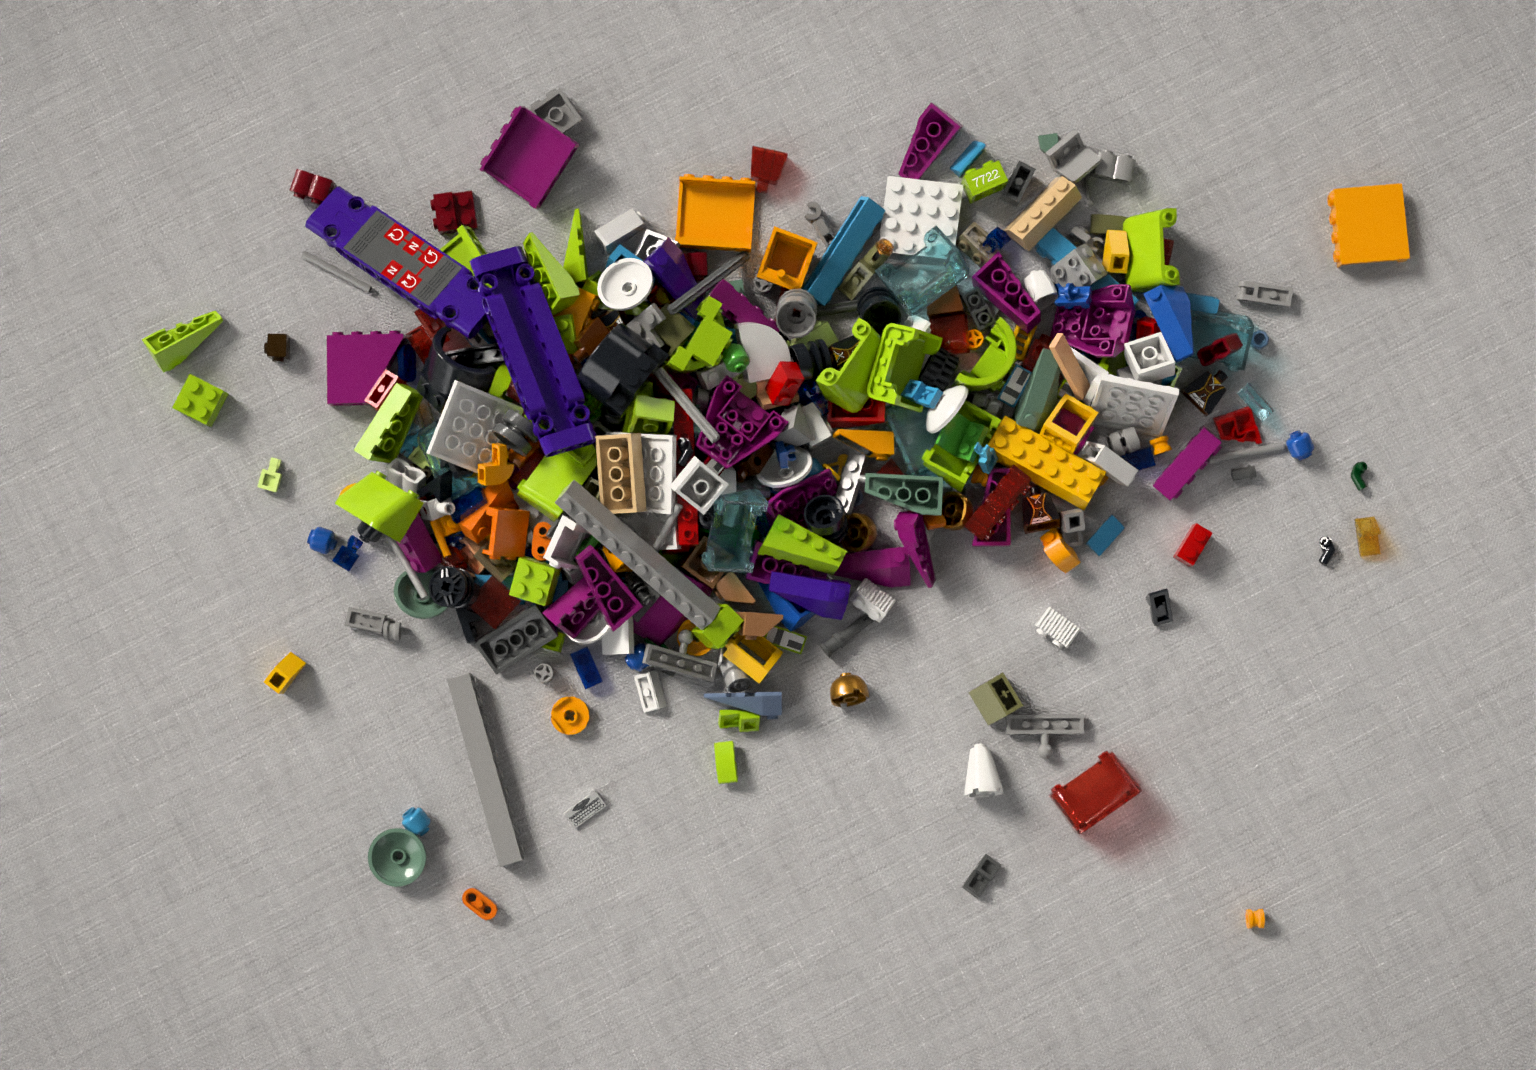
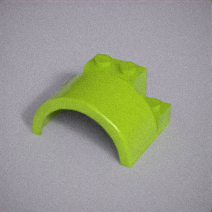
(706, 342)
(994, 362)

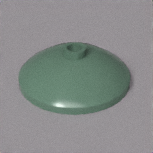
(407, 597)
(384, 859)

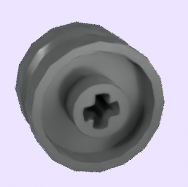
(515, 432)

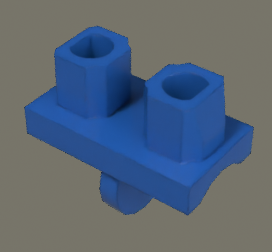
(1074, 296)

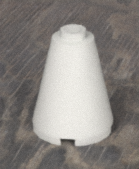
(982, 774)

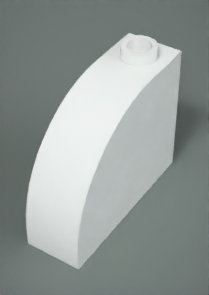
(764, 350)

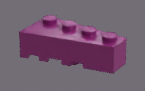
(1006, 293)
(737, 306)
(1002, 533)
(419, 547)
(610, 593)
(574, 609)

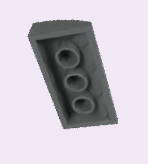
(516, 638)

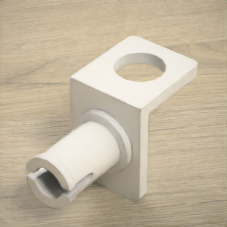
(436, 510)

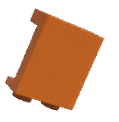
(507, 533)

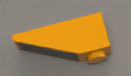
(870, 443)

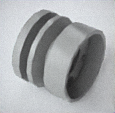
(796, 322)

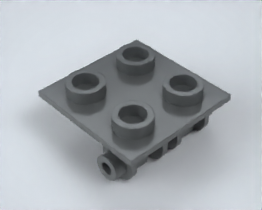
(642, 591)

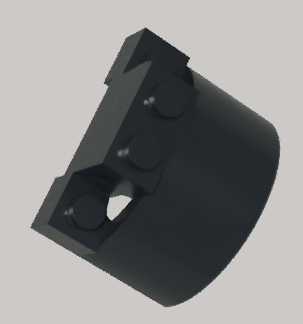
(622, 363)
(442, 371)

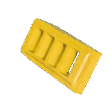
(1027, 341)

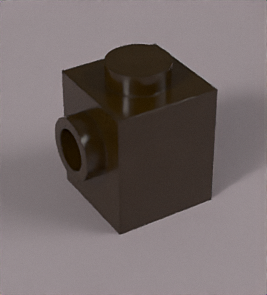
(277, 347)

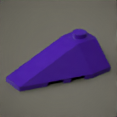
(673, 273)
(819, 595)

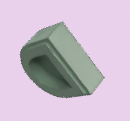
(1047, 141)

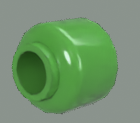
(735, 358)

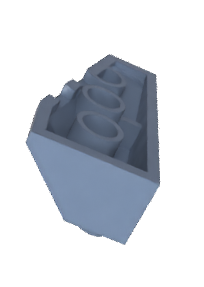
(761, 703)

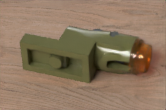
(865, 268)

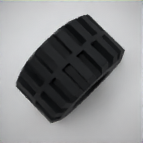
(939, 369)

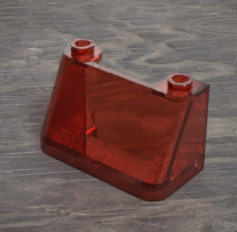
(1095, 793)

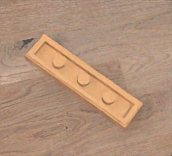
(1069, 366)

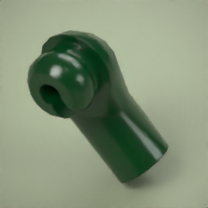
(1357, 473)

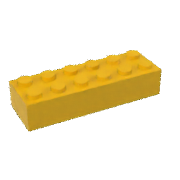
(1046, 463)

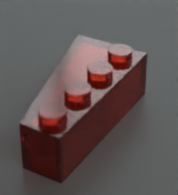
(998, 503)

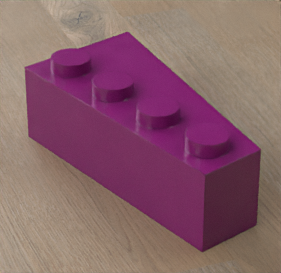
(1187, 463)

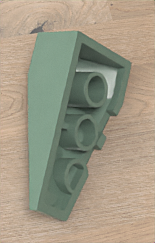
(1040, 393)
(911, 492)

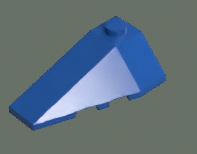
(1173, 315)
(793, 614)

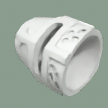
(1040, 286)

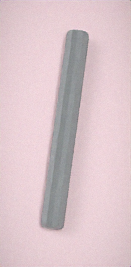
(687, 405)

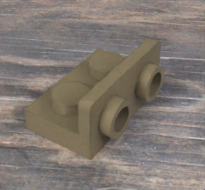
(971, 244)
(498, 568)

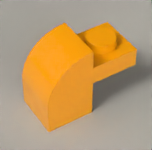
(498, 470)
(1059, 551)

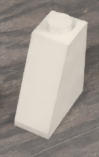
(619, 230)
(1107, 460)

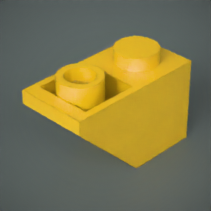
(1116, 252)
(284, 673)

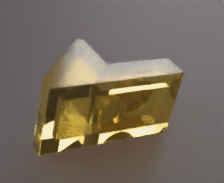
(1367, 536)

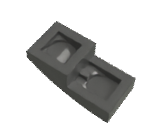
(981, 876)

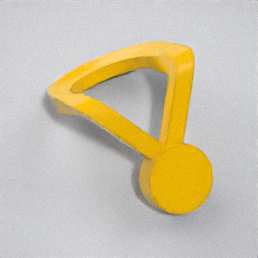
(841, 461)

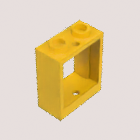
(1067, 440)
(747, 663)

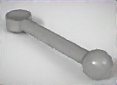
(1089, 203)

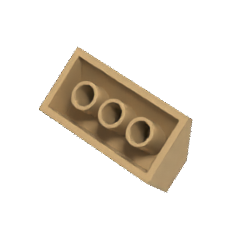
(1043, 213)
(621, 472)

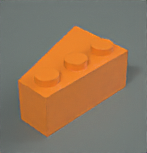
(478, 524)

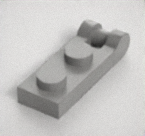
(1265, 294)

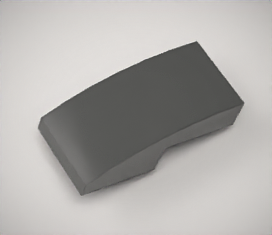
(977, 308)

